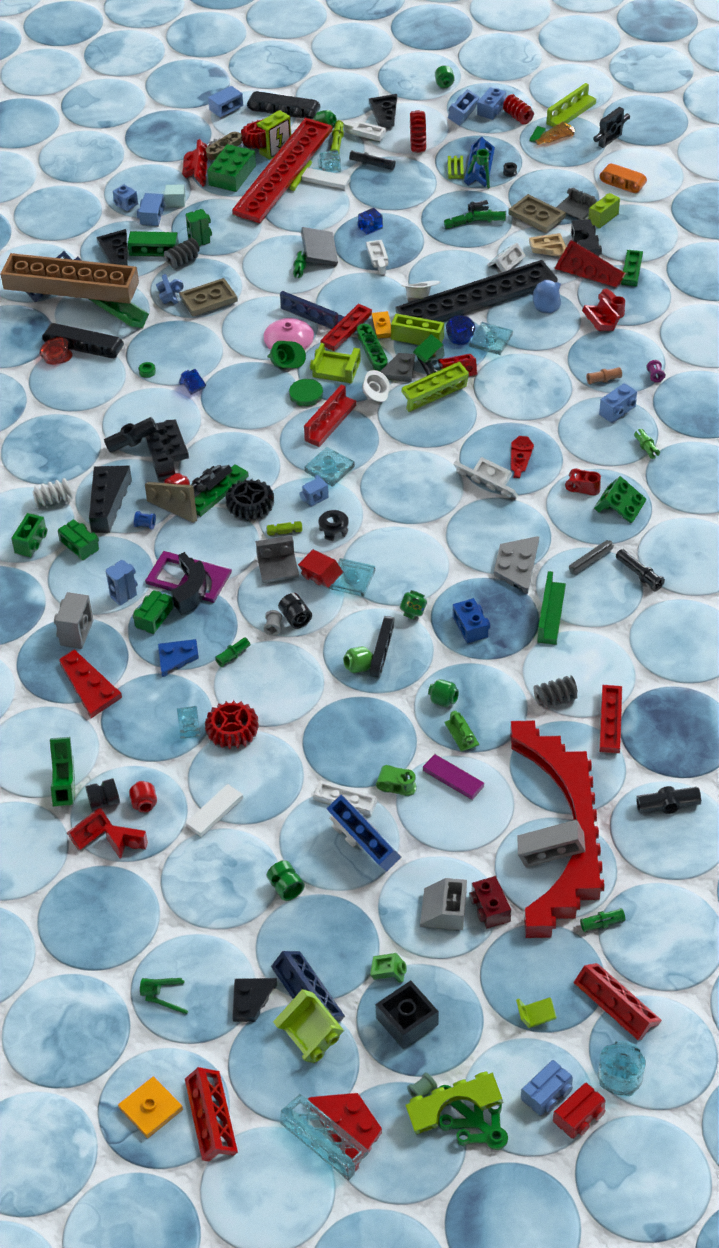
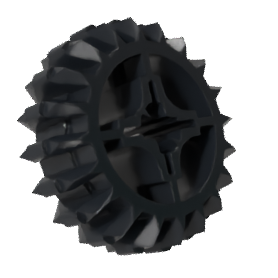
(249, 499)

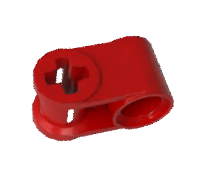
(585, 482)

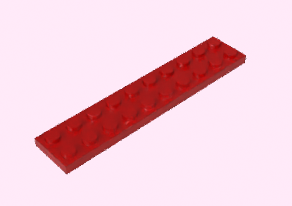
(282, 170)

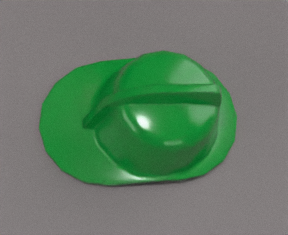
(287, 354)

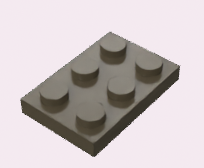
(536, 213)
(208, 297)

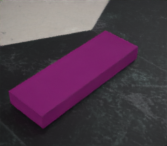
(453, 776)

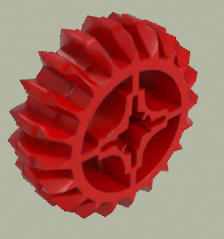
(418, 131)
(253, 136)
(231, 719)

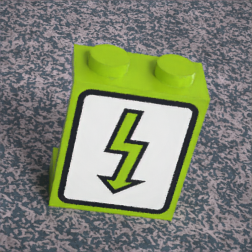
(277, 133)

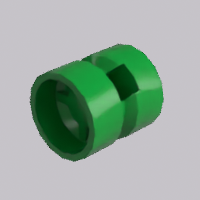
(285, 880)

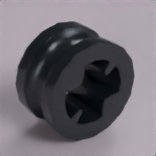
(510, 169)

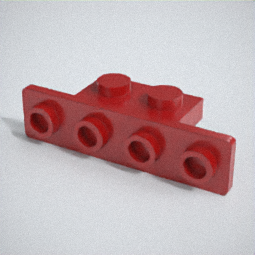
(196, 163)

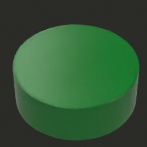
(147, 369)

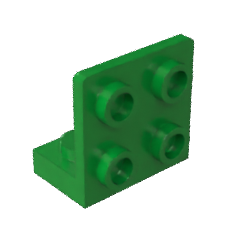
(622, 499)

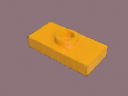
(381, 324)

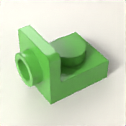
(388, 966)

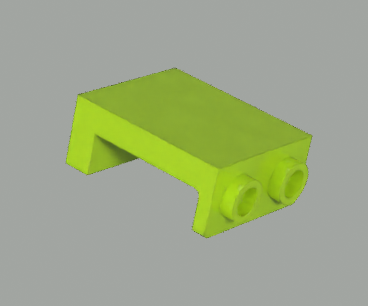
(335, 365)
(309, 1025)

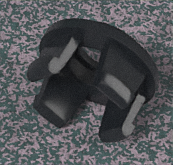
(330, 529)

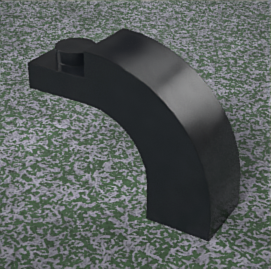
(194, 589)

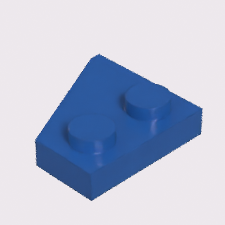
(177, 654)

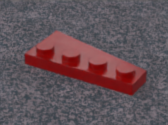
(586, 264)
(90, 685)

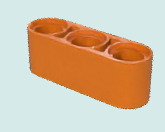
(623, 178)

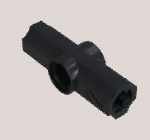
(131, 434)
(668, 799)

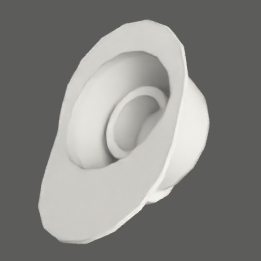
(418, 290)
(376, 386)

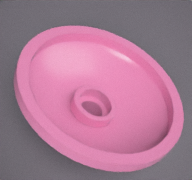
(289, 330)

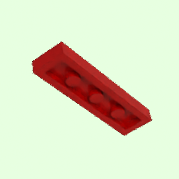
(346, 327)
(610, 719)

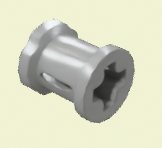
(273, 620)

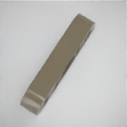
(216, 148)

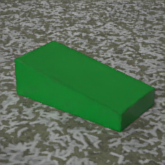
(537, 133)

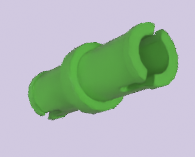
(647, 443)

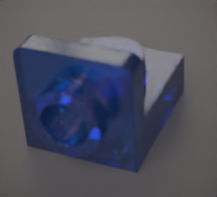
(192, 381)

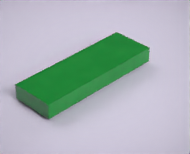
(632, 267)

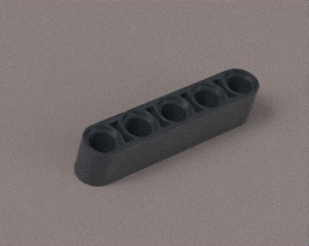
(290, 105)
(85, 340)

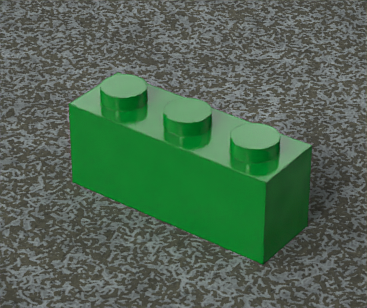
(151, 243)

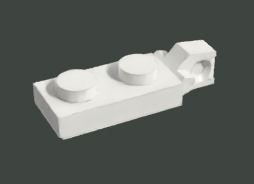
(365, 130)
(377, 255)

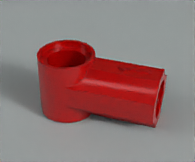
(616, 302)

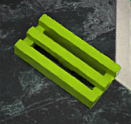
(454, 160)

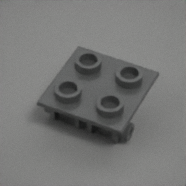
(577, 203)

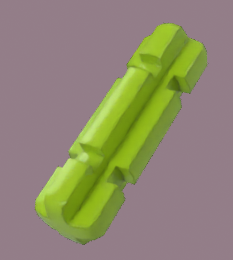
(284, 528)

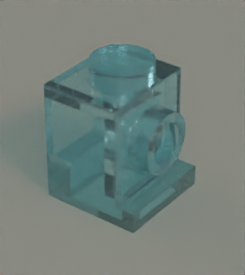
(329, 161)
(188, 722)

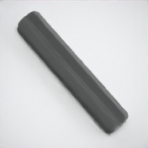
(591, 557)

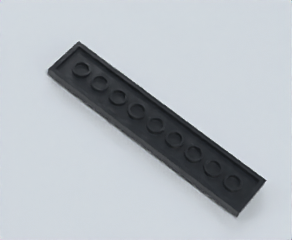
(479, 293)

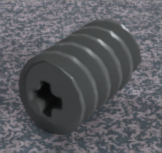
(182, 253)
(555, 690)

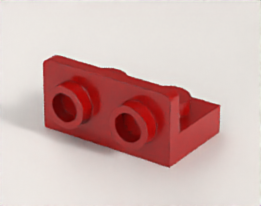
(466, 360)

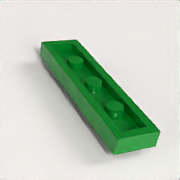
(206, 500)

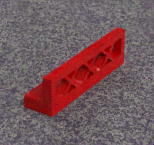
(328, 417)
(616, 1000)
(205, 1112)

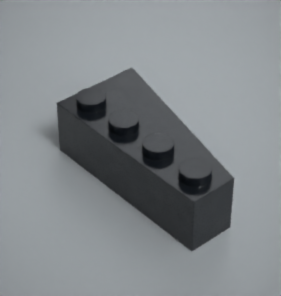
(107, 492)

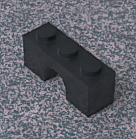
(584, 234)

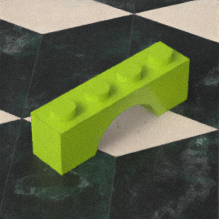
(426, 1111)

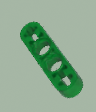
(371, 347)

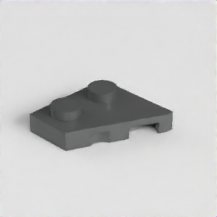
(400, 367)

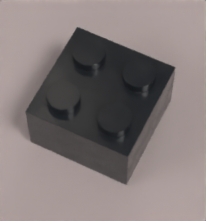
(407, 1014)

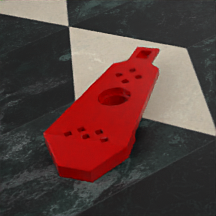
(522, 447)

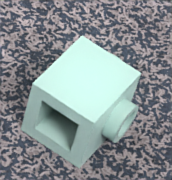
(174, 195)

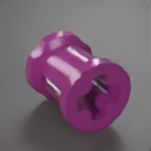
(650, 368)

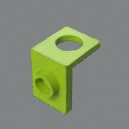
(536, 1012)

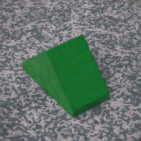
(430, 350)

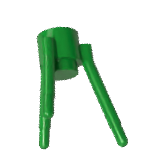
(482, 159)
(152, 987)

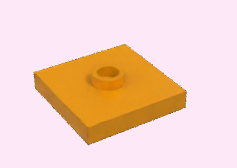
(150, 1107)

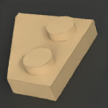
(548, 244)

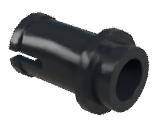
(477, 206)

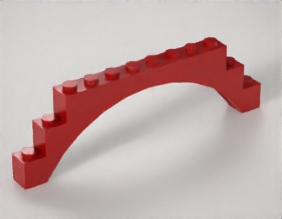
(583, 871)

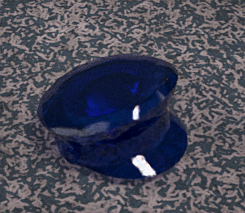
(460, 329)

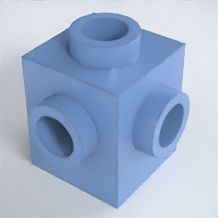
(125, 197)

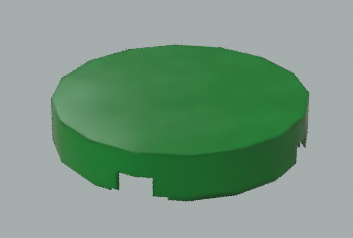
(306, 392)

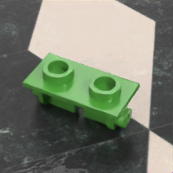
(461, 731)

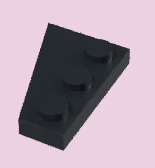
(384, 109)
(114, 247)

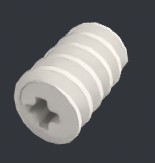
(52, 492)

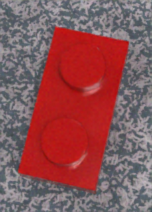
(88, 829)

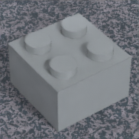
(73, 620)

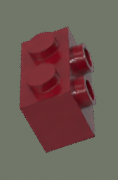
(490, 902)

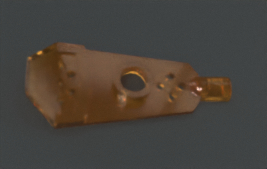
(561, 130)

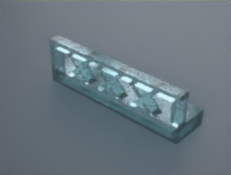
(319, 1143)

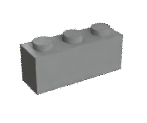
(551, 843)

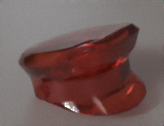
(55, 351)

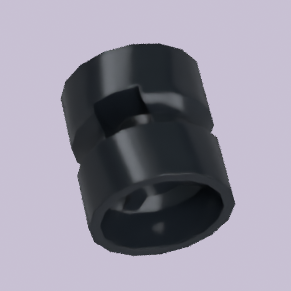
(295, 610)
(103, 794)

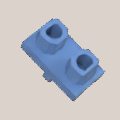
(169, 289)

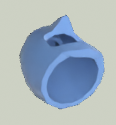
(547, 296)

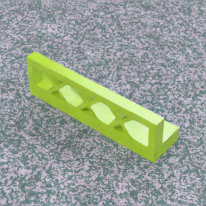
(570, 109)
(437, 385)

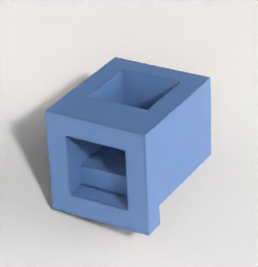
(314, 491)

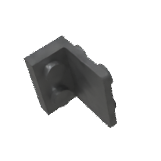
(277, 559)

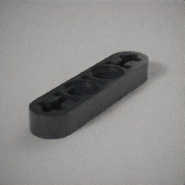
(382, 646)

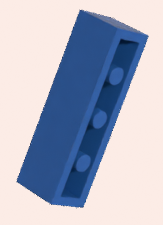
(363, 833)

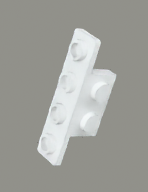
(490, 474)

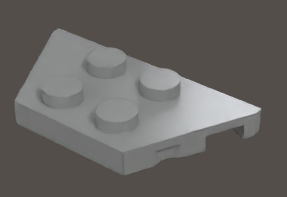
(516, 562)

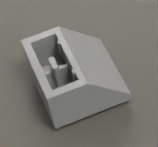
(444, 904)

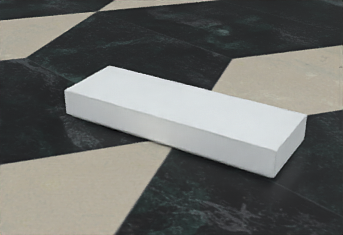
(326, 178)
(328, 792)
(214, 810)

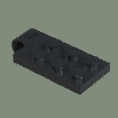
(165, 442)

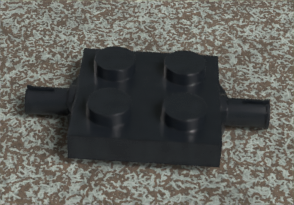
(611, 127)

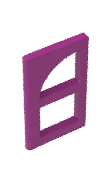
(216, 573)

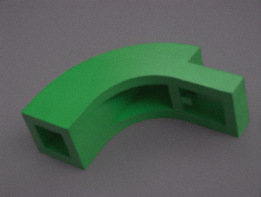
(62, 772)

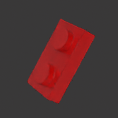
(602, 316)

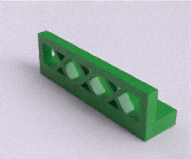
(126, 312)
(551, 611)

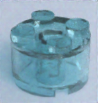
(621, 1068)

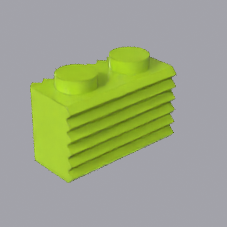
(604, 210)

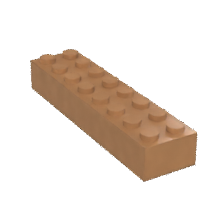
(70, 278)

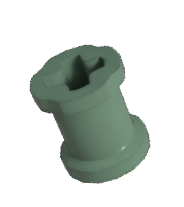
(423, 1086)

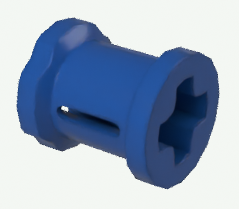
(144, 520)

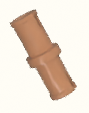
(604, 375)

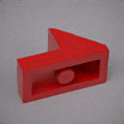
(121, 837)

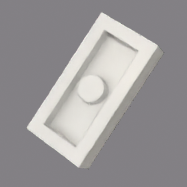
(508, 257)

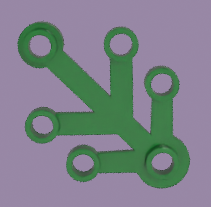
(475, 1120)

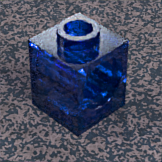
(370, 221)

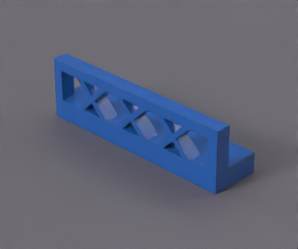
(481, 143)

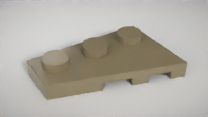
(173, 498)

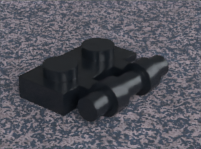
(210, 477)

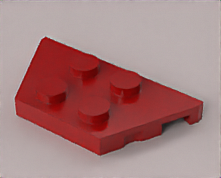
(352, 1116)

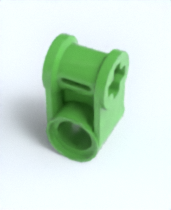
(394, 779)

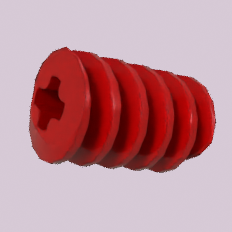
(518, 109)

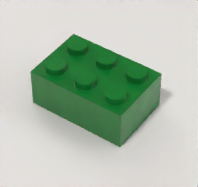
(231, 168)

